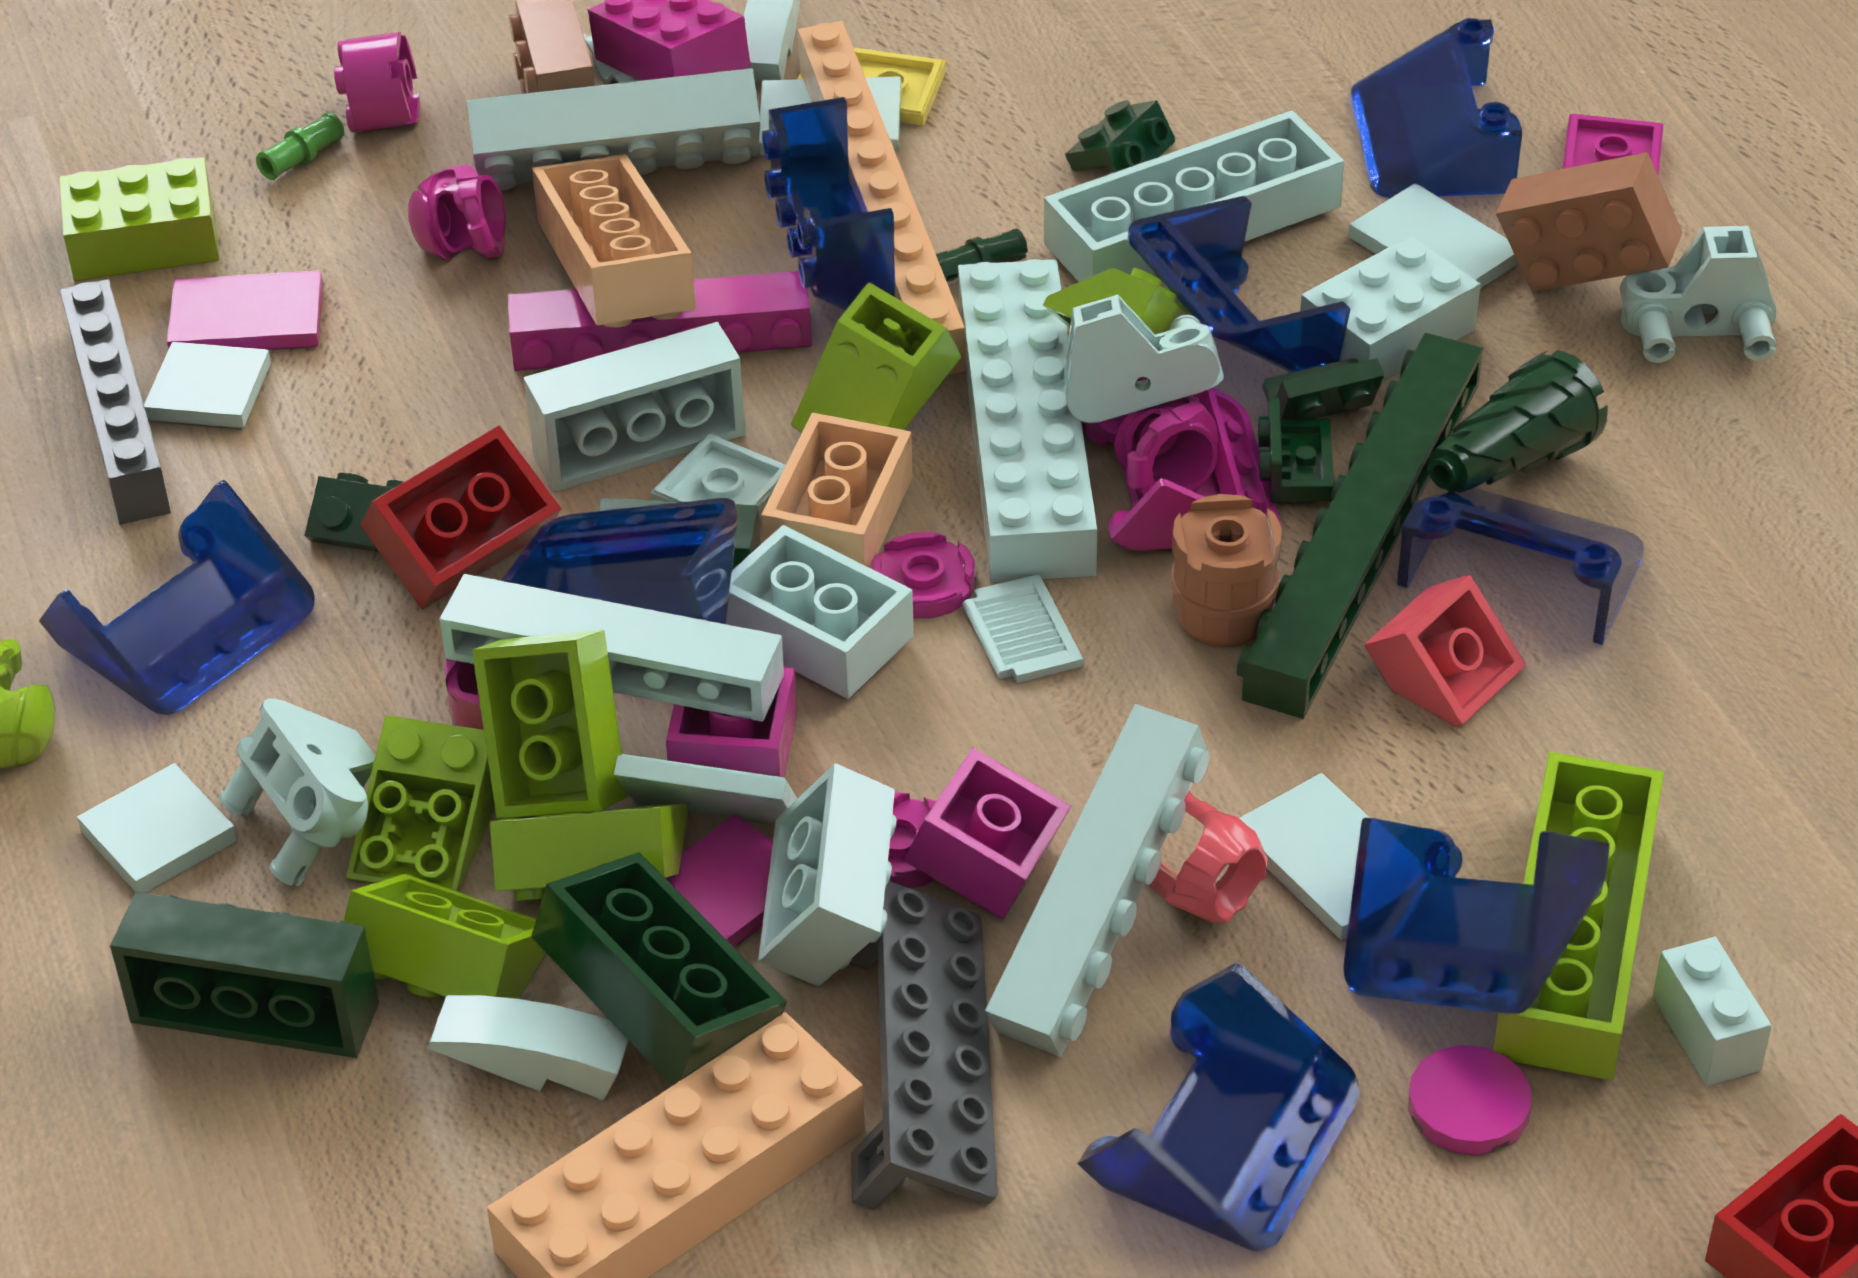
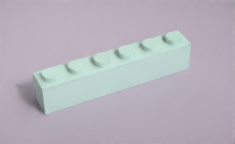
(648, 650)
(1098, 881)

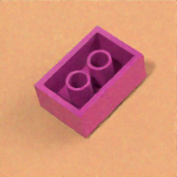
(668, 37)

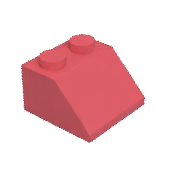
(1446, 651)

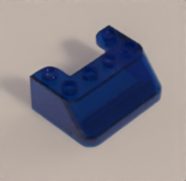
(815, 201)

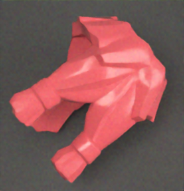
(1223, 843)

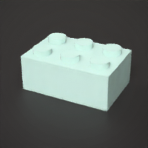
(1397, 301)
(831, 610)
(828, 876)

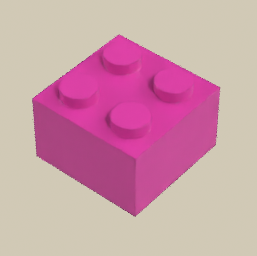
(735, 741)
(987, 833)

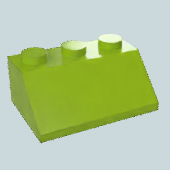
(1138, 290)
(555, 846)
(444, 939)

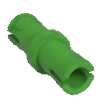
(300, 146)

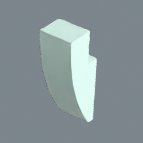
(770, 36)
(531, 1042)

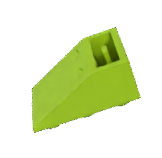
(878, 363)
(424, 804)

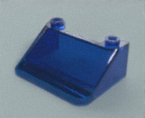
(1424, 123)
(1202, 263)
(1601, 553)
(640, 557)
(199, 622)
(1462, 939)
(1244, 1121)

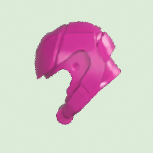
(460, 208)
(1169, 442)

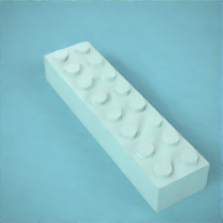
(1023, 433)

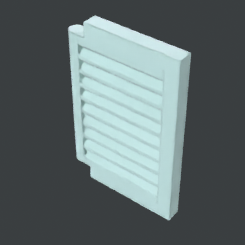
(1022, 630)

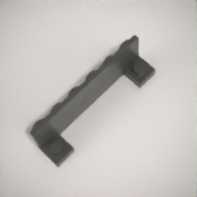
(931, 1052)

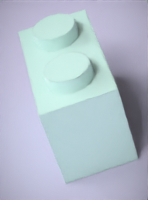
(1711, 1011)

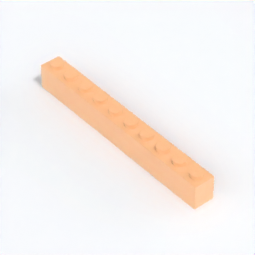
(875, 174)

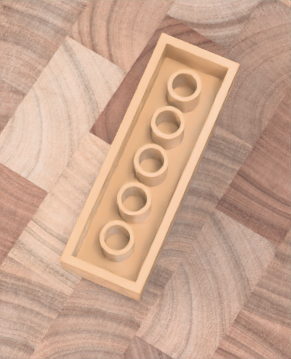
(614, 240)
(683, 1162)

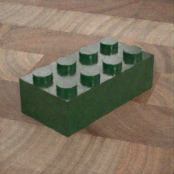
(653, 964)
(245, 974)

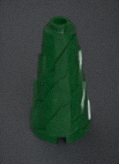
(1534, 417)

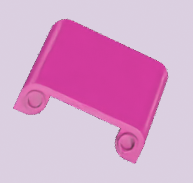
(1152, 515)

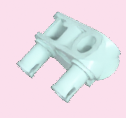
(1714, 273)
(1115, 347)
(312, 776)

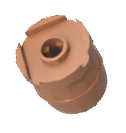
(1224, 568)

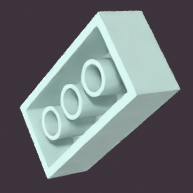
(634, 406)

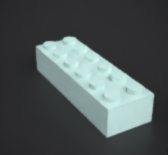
(648, 120)
(1273, 163)

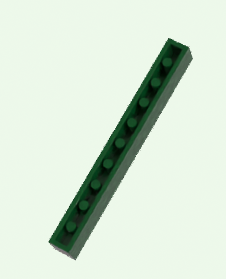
(1359, 529)

